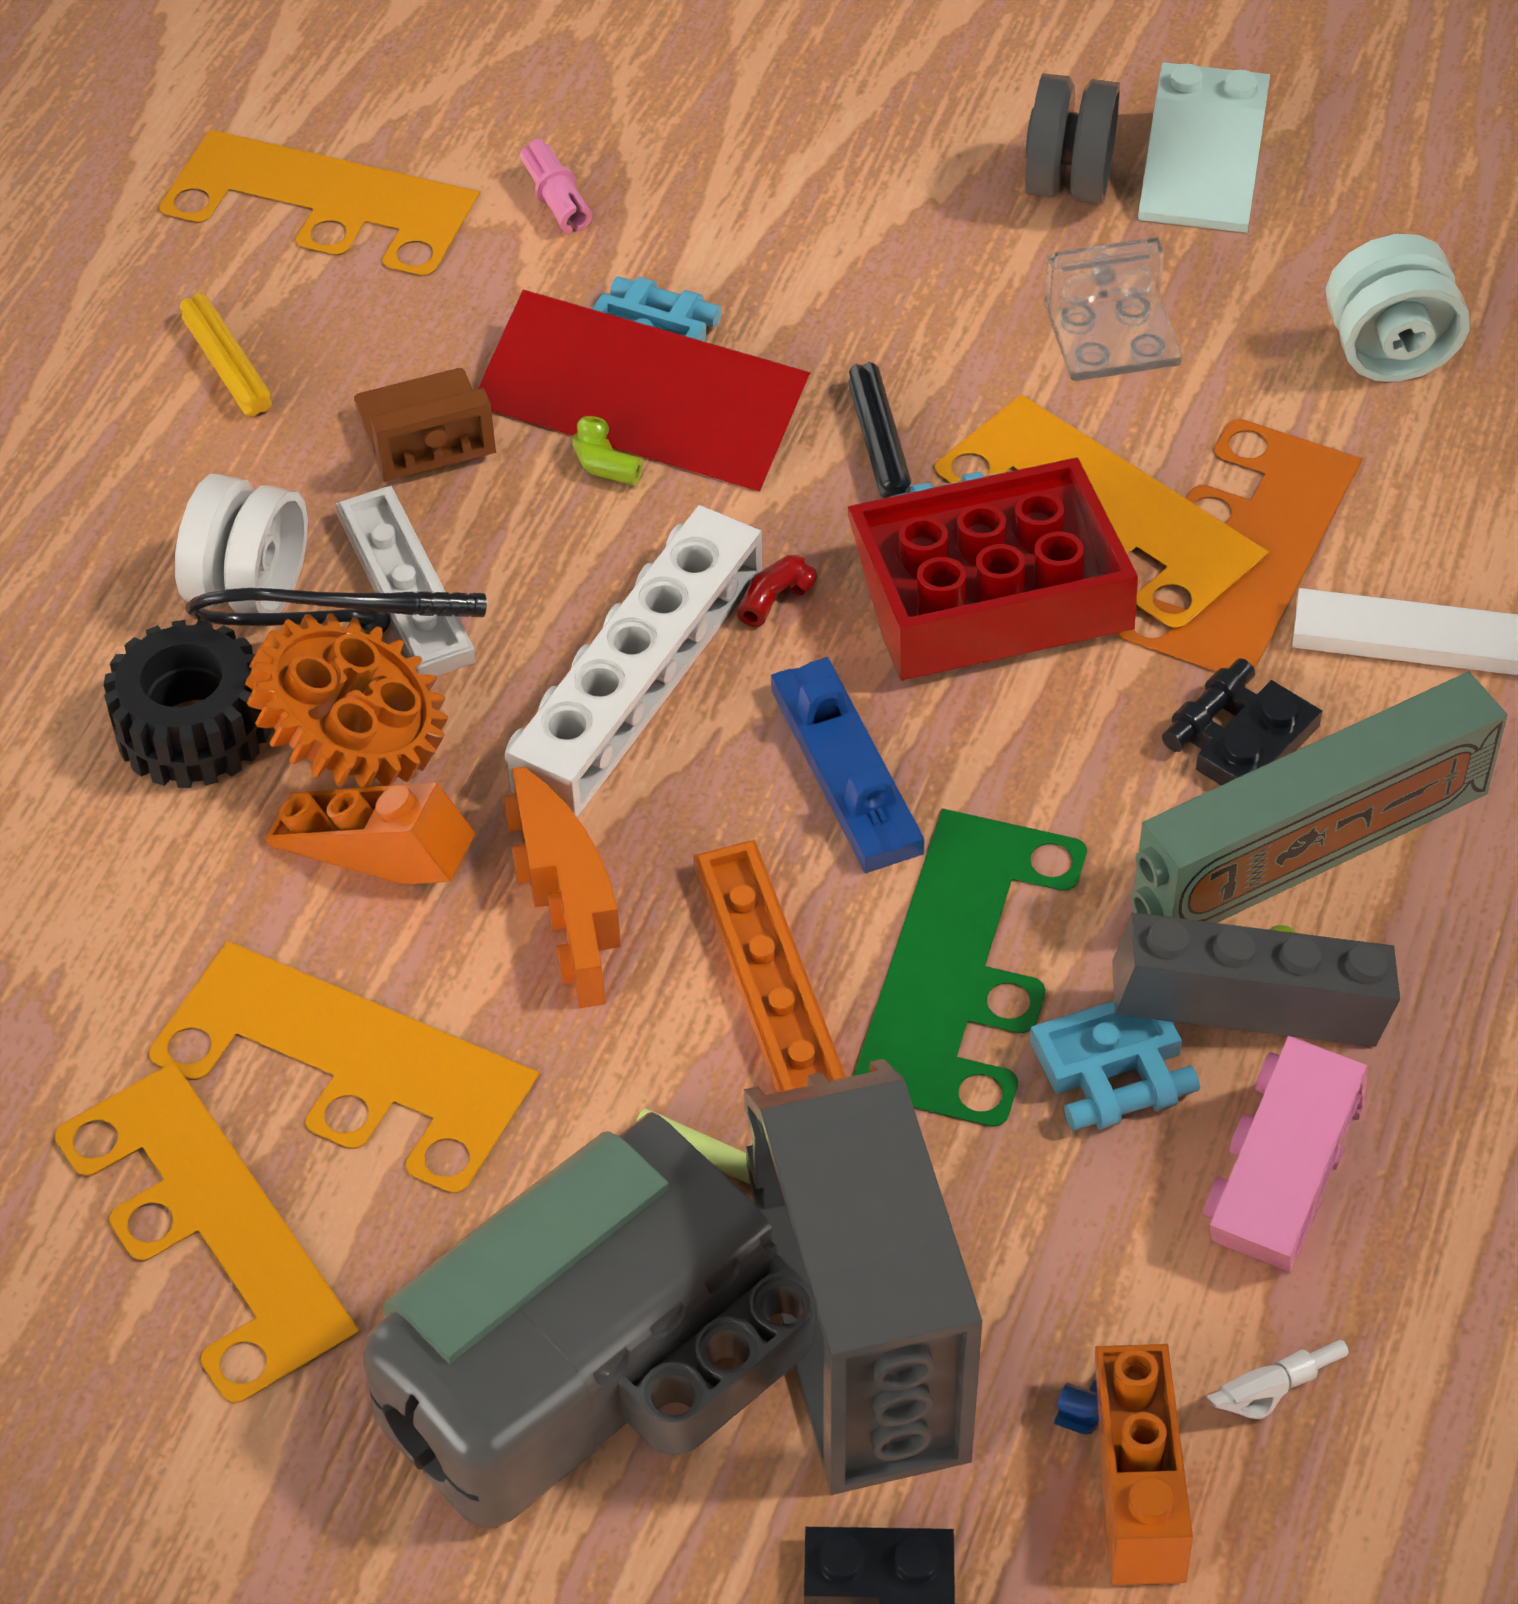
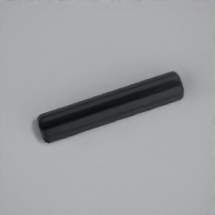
(879, 430)

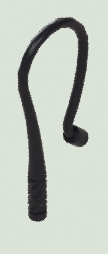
(369, 608)

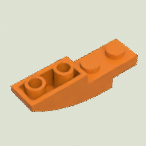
(567, 878)

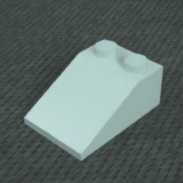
(1204, 147)

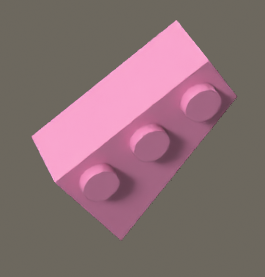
(1286, 1152)

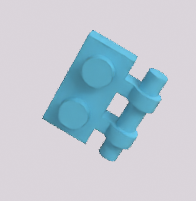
(660, 308)
(1099, 1045)

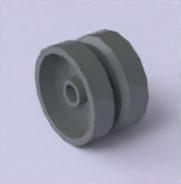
(1066, 138)

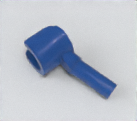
(1078, 1408)

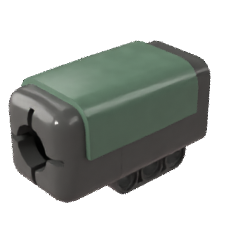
(585, 1316)

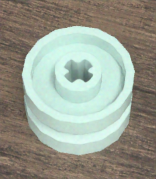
(1397, 308)

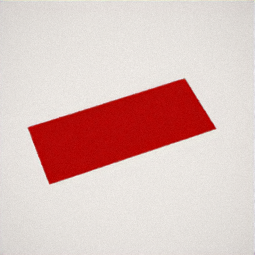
(653, 388)

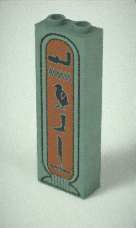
(1320, 805)

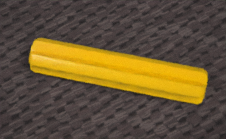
(226, 355)

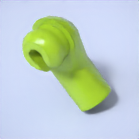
(598, 456)

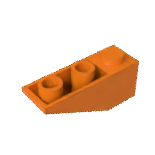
(380, 831)
(1142, 1466)

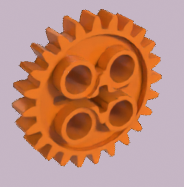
(312, 694)

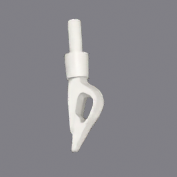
(1261, 1389)

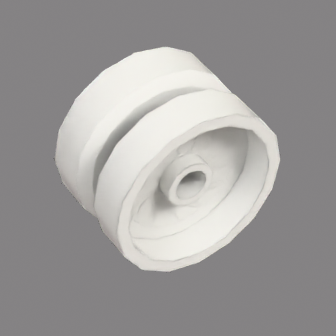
(240, 541)

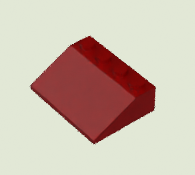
(993, 568)

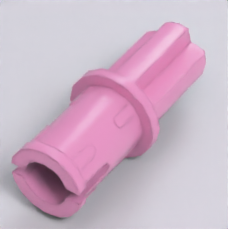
(556, 186)

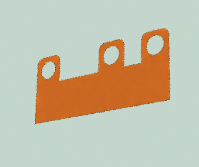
(1288, 519)

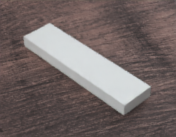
(399, 564)
(1406, 631)

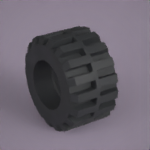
(177, 668)

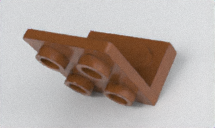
(426, 423)

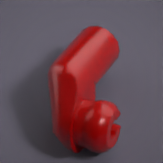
(767, 584)

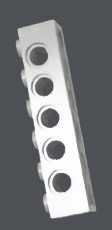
(637, 656)

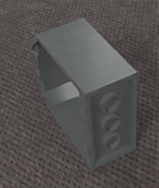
(894, 1307)

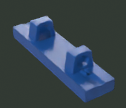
(847, 765)

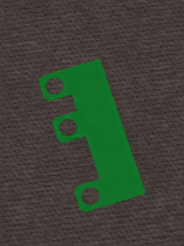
(941, 958)

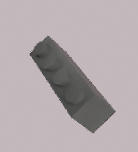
(1255, 979)

